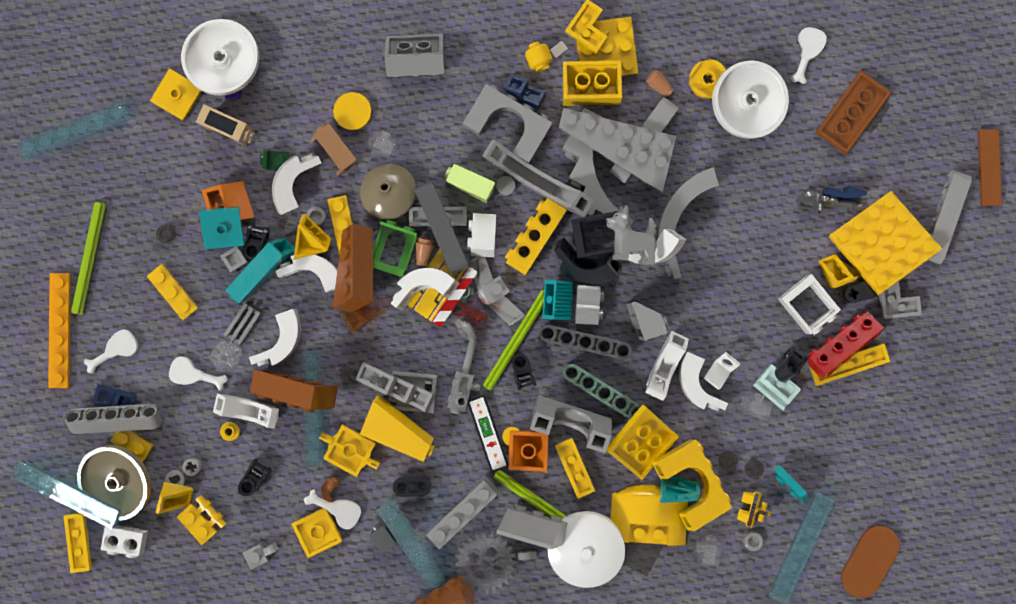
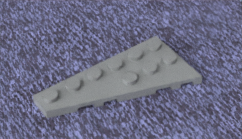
(631, 147)

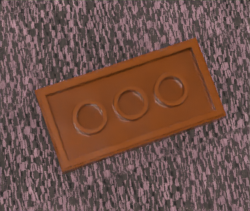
(853, 112)

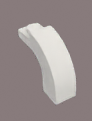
(284, 178)
(667, 246)
(320, 266)
(420, 280)
(288, 340)
(665, 365)
(689, 381)
(246, 409)

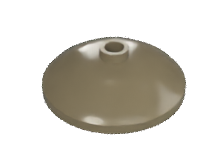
(391, 202)

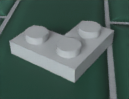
(894, 306)

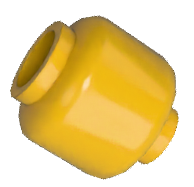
(538, 56)

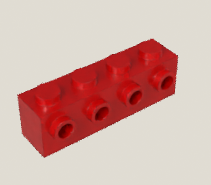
(845, 345)

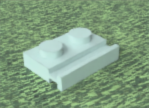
(776, 391)

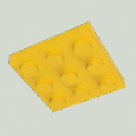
(617, 47)
(641, 442)

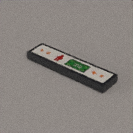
(488, 433)

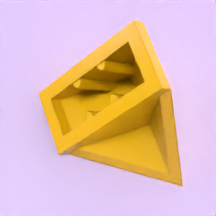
(310, 239)
(837, 272)
(173, 497)

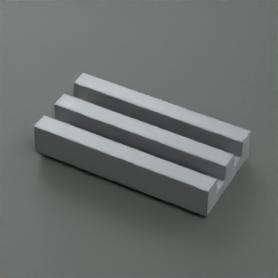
(251, 310)

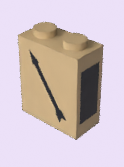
(225, 125)

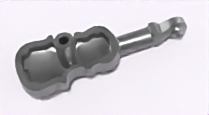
(814, 200)

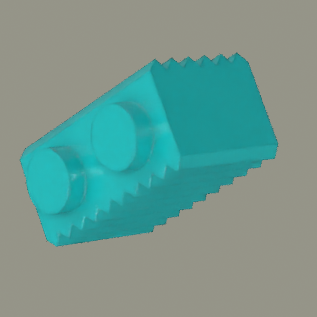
(557, 300)

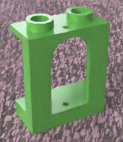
(384, 231)

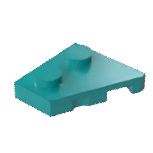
(795, 489)
(678, 490)

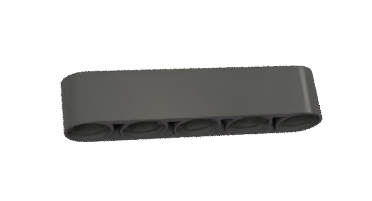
(441, 227)
(594, 342)

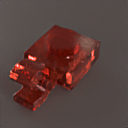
(476, 315)

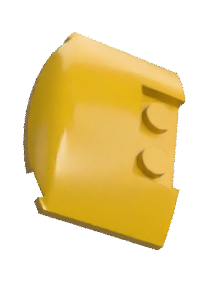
(646, 519)

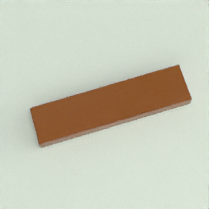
(989, 167)

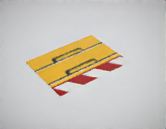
(431, 302)

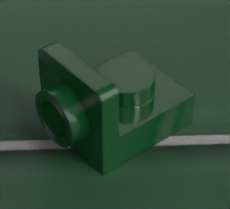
(273, 159)

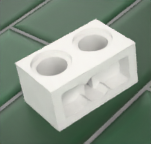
(124, 536)

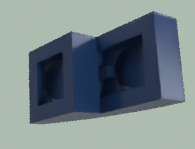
(527, 94)
(848, 192)
(110, 396)

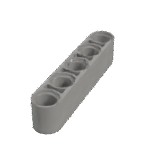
(656, 121)
(948, 212)
(112, 418)

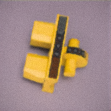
(750, 516)

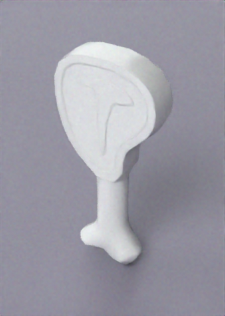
(812, 43)
(121, 343)
(184, 372)
(344, 510)

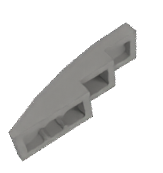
(395, 387)

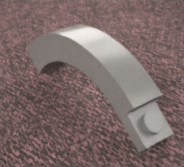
(536, 180)
(679, 200)

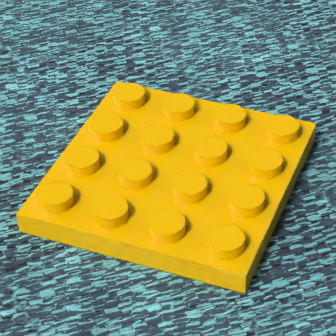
(885, 243)

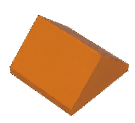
(528, 451)

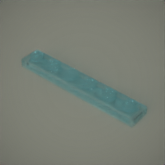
(74, 131)
(312, 421)
(67, 494)
(411, 544)
(801, 548)

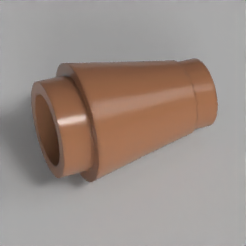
(659, 83)
(424, 248)

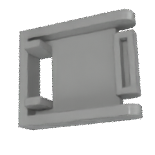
(417, 379)

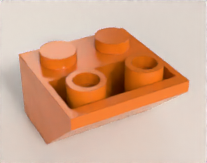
(229, 195)

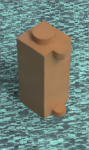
(335, 148)

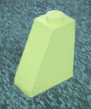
(470, 183)

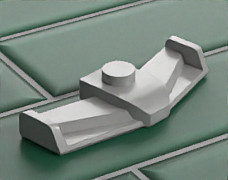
(493, 292)

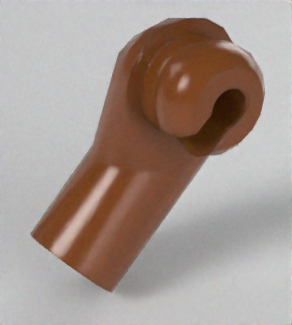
(328, 487)

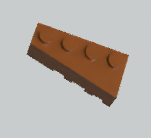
(355, 269)
(293, 390)
(453, 592)

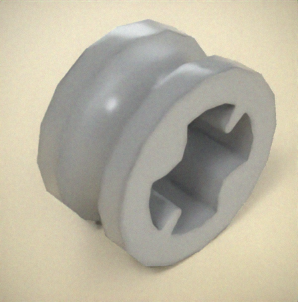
(189, 472)

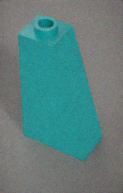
(260, 269)

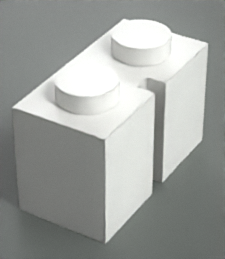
(483, 235)

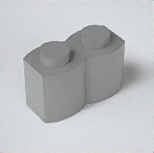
(588, 304)

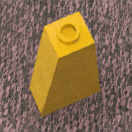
(395, 430)

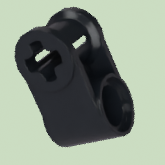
(255, 240)
(861, 291)
(790, 365)
(523, 372)
(255, 475)

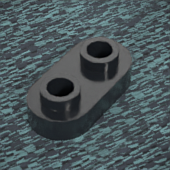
(412, 488)

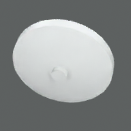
(220, 57)
(750, 99)
(590, 550)

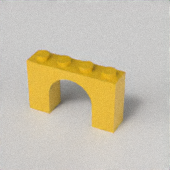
(713, 498)

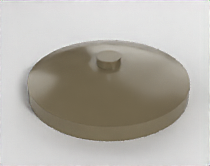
(116, 478)

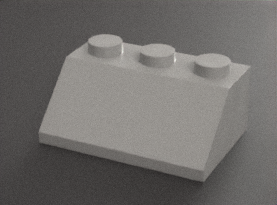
(414, 55)
(646, 322)
(533, 527)

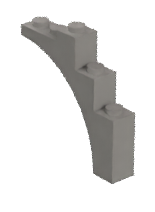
(584, 174)

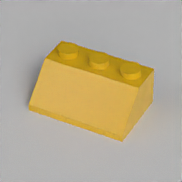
(591, 83)

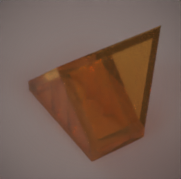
(360, 318)

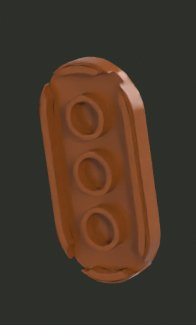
(870, 561)

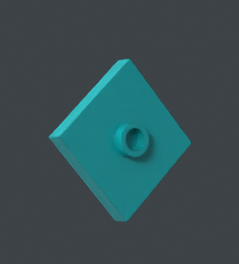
(221, 227)

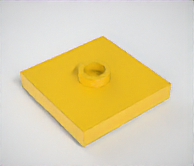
(176, 95)
(317, 532)

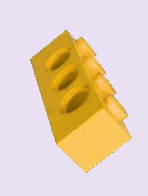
(555, 213)

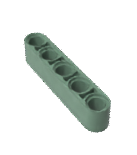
(597, 385)

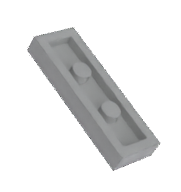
(456, 216)

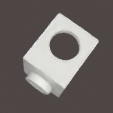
(720, 370)

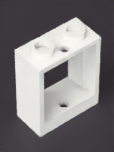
(795, 290)

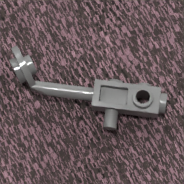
(463, 380)

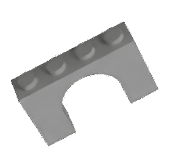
(492, 101)
(552, 412)
(447, 526)

